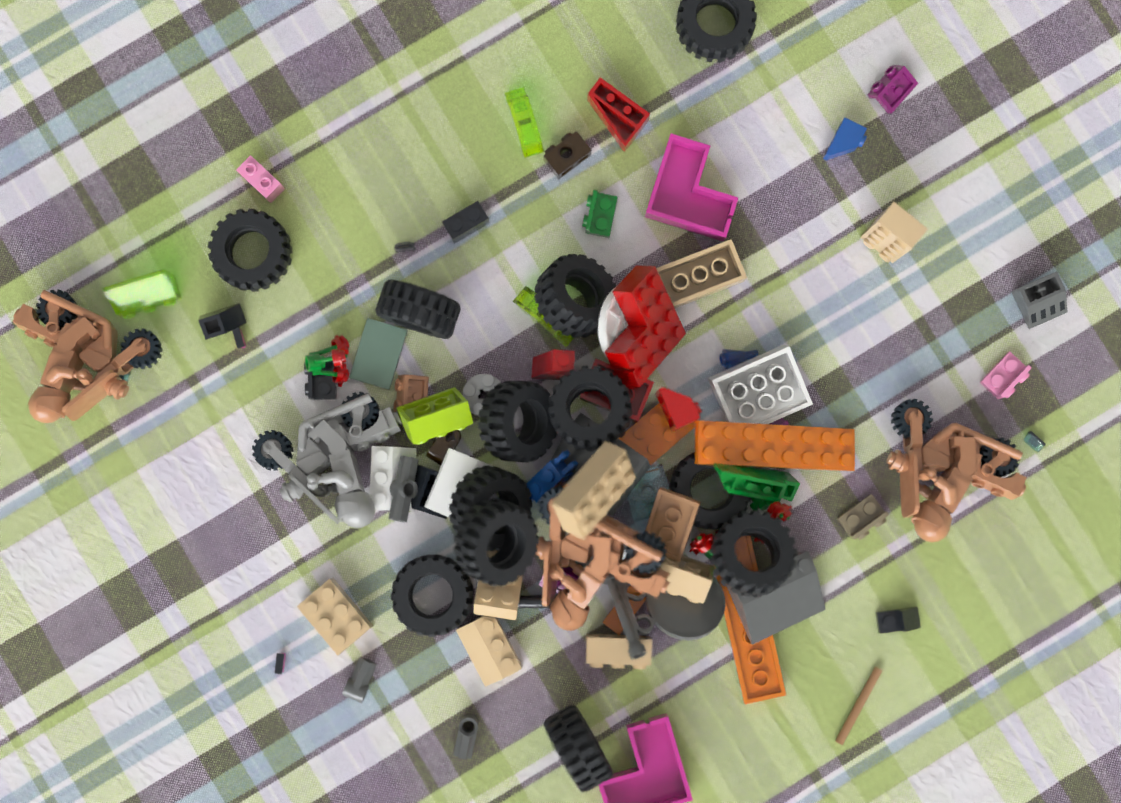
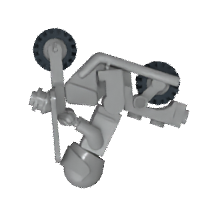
(316, 442)

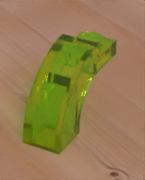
(524, 122)
(526, 302)

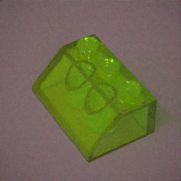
(143, 293)

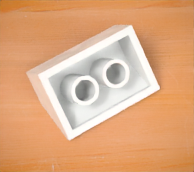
(384, 471)
(452, 471)

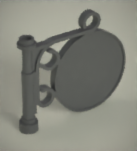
(670, 613)

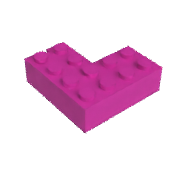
(679, 197)
(659, 768)

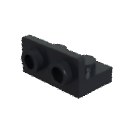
(321, 386)

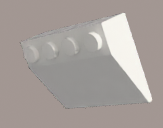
(761, 388)

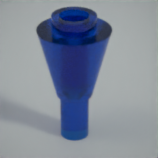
(731, 358)

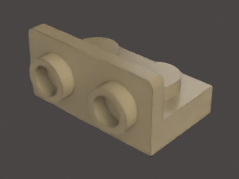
(863, 517)

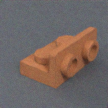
(410, 389)

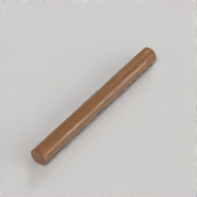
(858, 705)

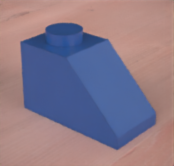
(846, 139)

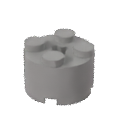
(474, 387)

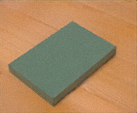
(378, 354)

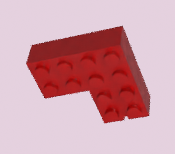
(651, 327)

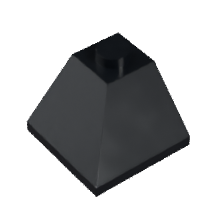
(424, 479)

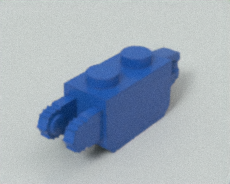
(551, 475)

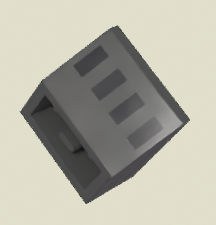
(1041, 300)

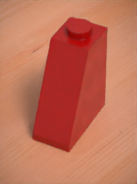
(553, 364)

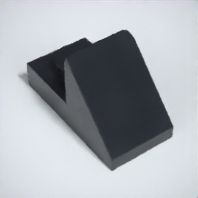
(898, 620)

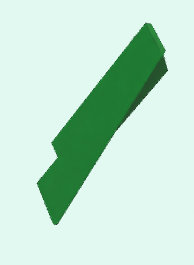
(757, 482)

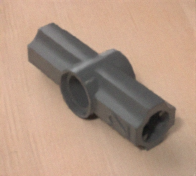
(403, 489)

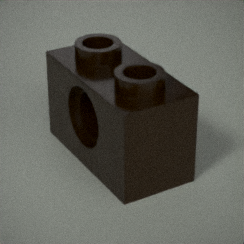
(561, 166)

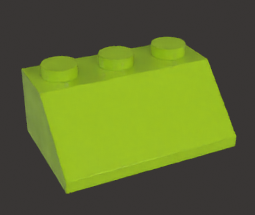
(435, 415)

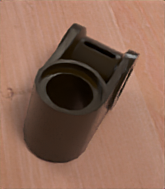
(440, 447)

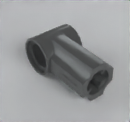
(357, 685)
(466, 738)

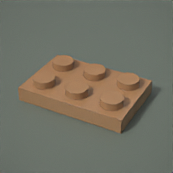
(673, 521)

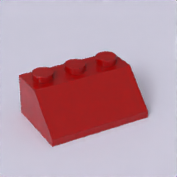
(677, 408)

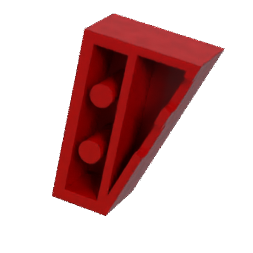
(617, 112)

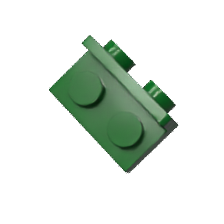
(600, 214)

